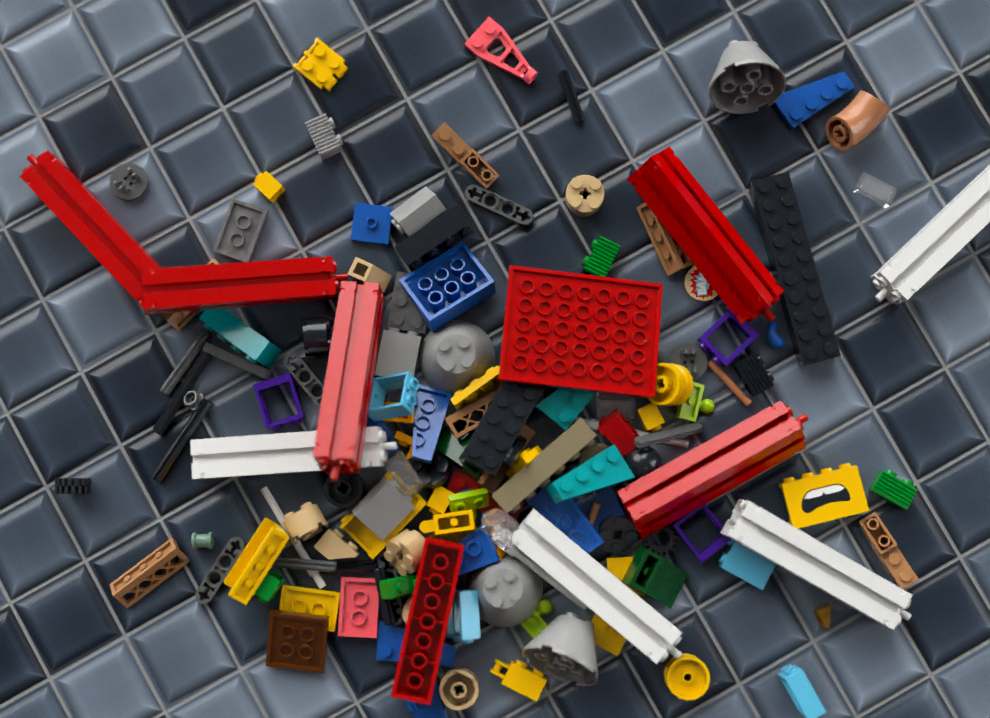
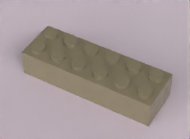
(539, 470)

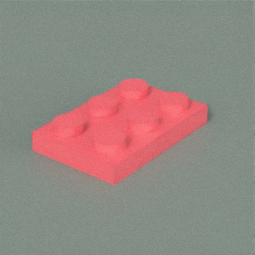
(358, 608)

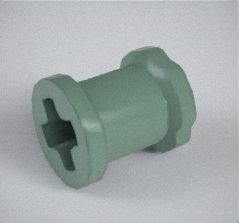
(202, 540)

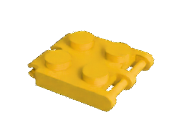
(321, 65)

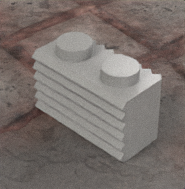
(324, 137)

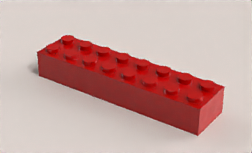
(427, 620)

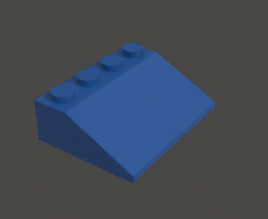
(448, 286)

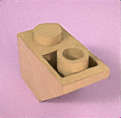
(367, 272)
(335, 547)

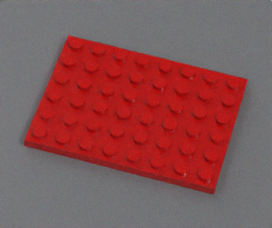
(581, 332)

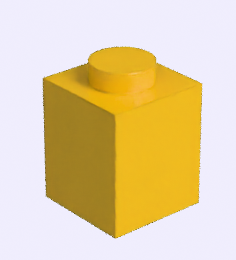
(268, 186)
(650, 417)
(439, 500)

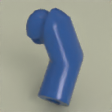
(772, 336)

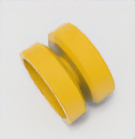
(673, 385)
(697, 681)

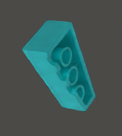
(241, 336)
(564, 405)
(597, 473)

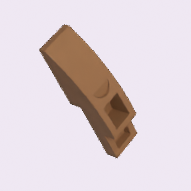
(464, 156)
(887, 551)

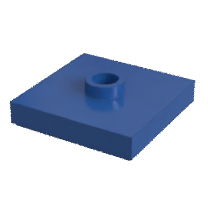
(371, 223)
(608, 507)

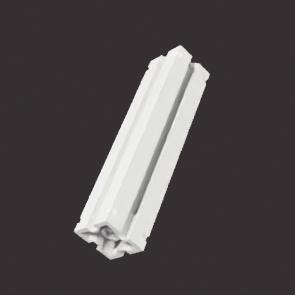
(935, 242)
(274, 454)
(817, 564)
(597, 587)

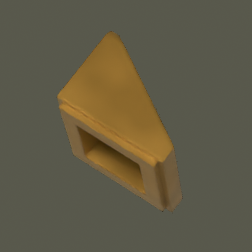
(823, 615)

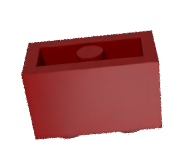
(618, 431)

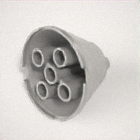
(745, 79)
(455, 355)
(506, 591)
(565, 650)

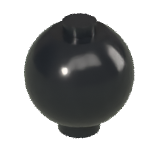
(643, 461)

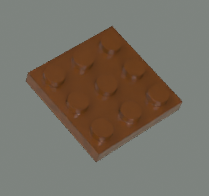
(297, 641)

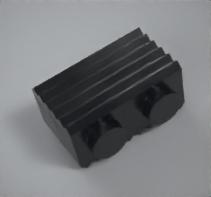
(753, 374)

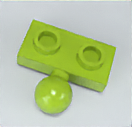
(690, 408)
(469, 500)
(535, 623)

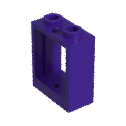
(717, 357)
(273, 383)
(713, 546)

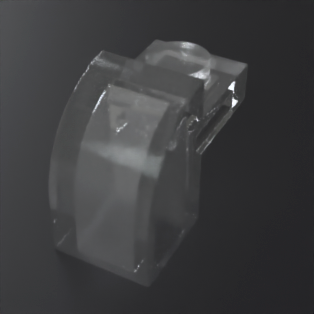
(500, 527)

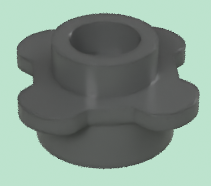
(193, 399)

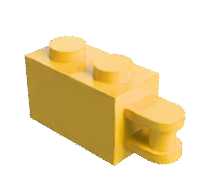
(450, 523)
(520, 678)

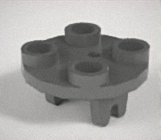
(122, 187)
(689, 352)

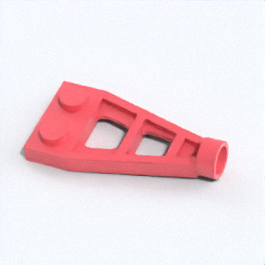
(485, 36)

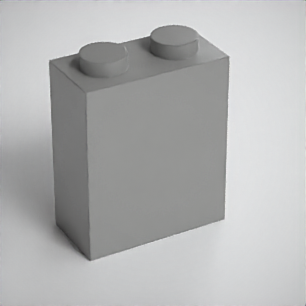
(417, 212)
(398, 352)
(383, 508)

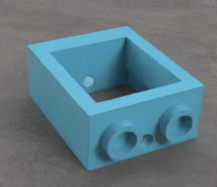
(403, 380)
(464, 616)
(801, 691)

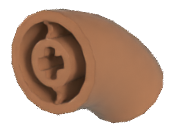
(855, 121)

